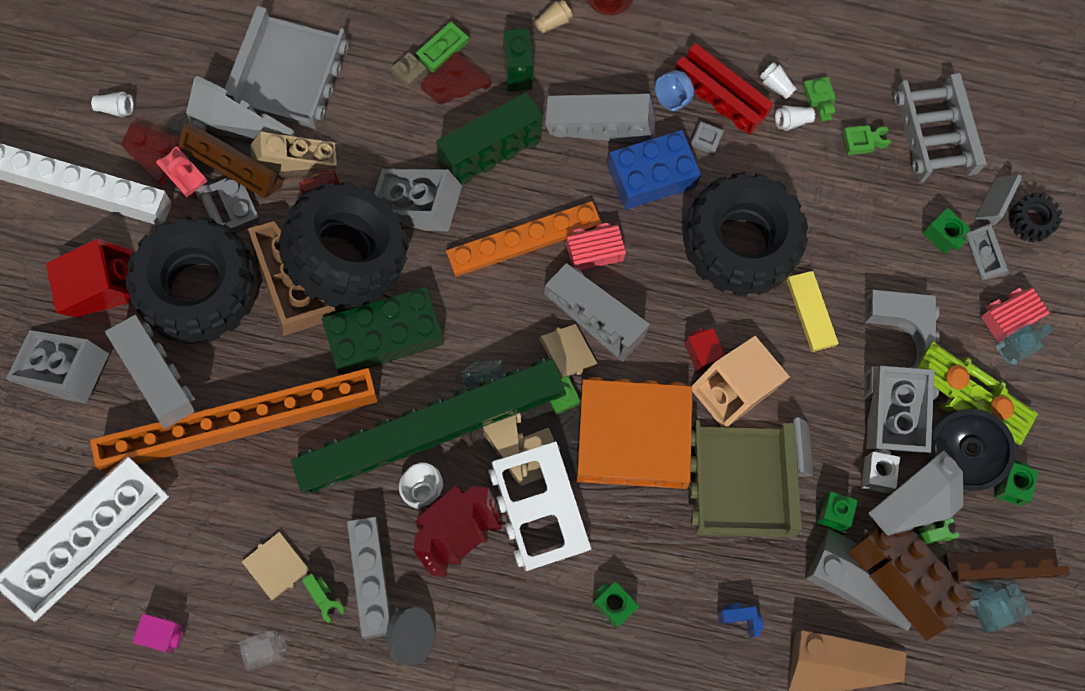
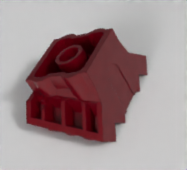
(455, 527)

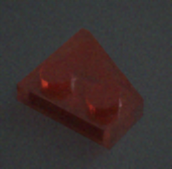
(454, 80)
(147, 147)

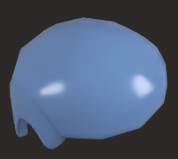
(674, 90)

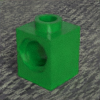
(951, 223)
(1022, 495)
(836, 511)
(627, 607)

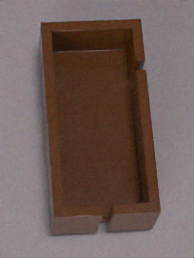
(912, 579)

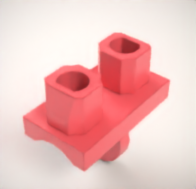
(181, 172)

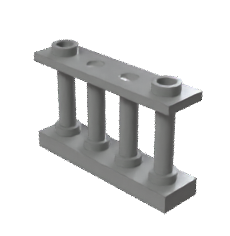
(958, 113)

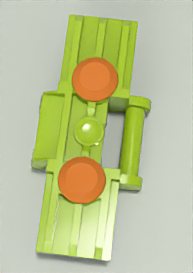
(953, 380)

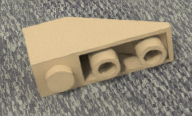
(292, 153)
(507, 442)

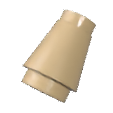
(554, 16)

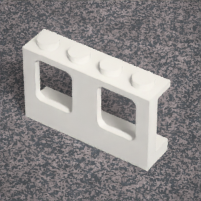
(556, 501)

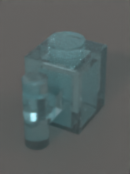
(1022, 344)
(998, 610)

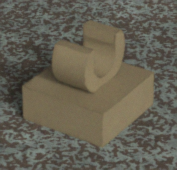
(409, 70)

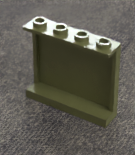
(745, 481)

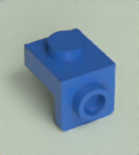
(736, 613)

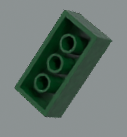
(491, 139)
(382, 331)

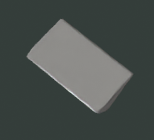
(998, 199)
(987, 252)
(803, 448)

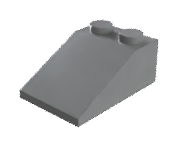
(421, 196)
(58, 365)
(901, 410)

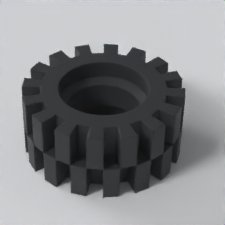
(1044, 208)

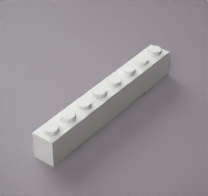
(83, 185)

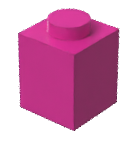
(158, 634)

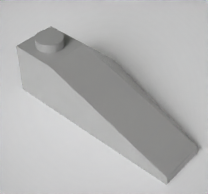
(224, 117)
(924, 498)
(842, 575)

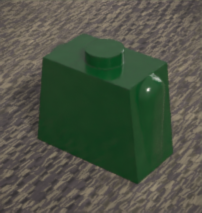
(518, 59)

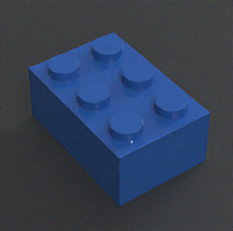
(653, 169)

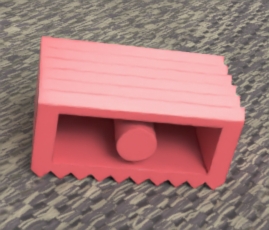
(595, 246)
(1015, 313)

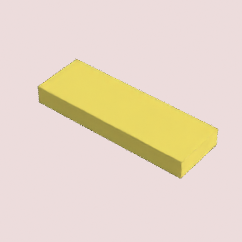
(812, 311)

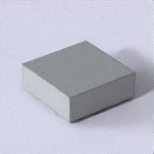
(707, 138)

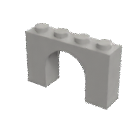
(909, 312)

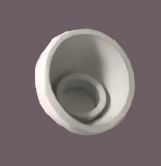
(420, 485)

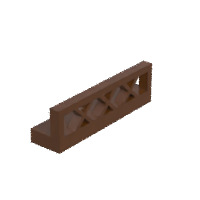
(228, 161)
(1004, 565)

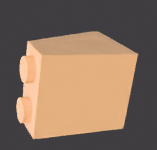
(739, 382)

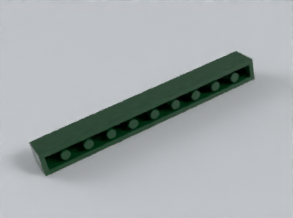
(428, 427)

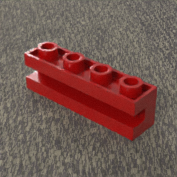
(724, 90)

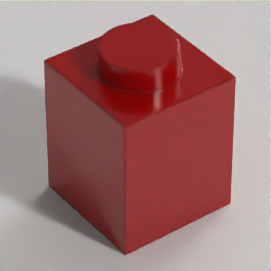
(703, 349)

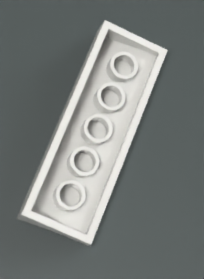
(80, 538)

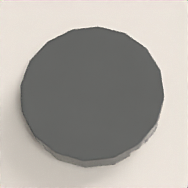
(410, 636)

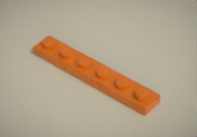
(521, 239)

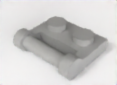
(235, 201)

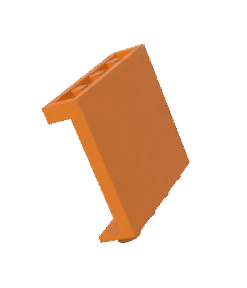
(635, 433)

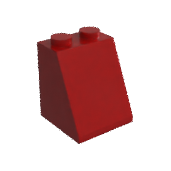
(89, 278)

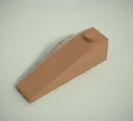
(841, 664)

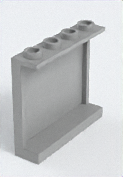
(286, 69)

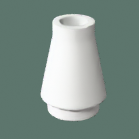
(777, 80)
(116, 104)
(791, 117)

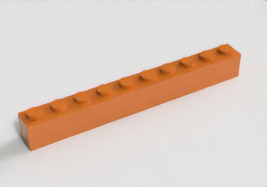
(236, 420)

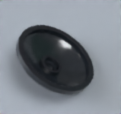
(995, 446)

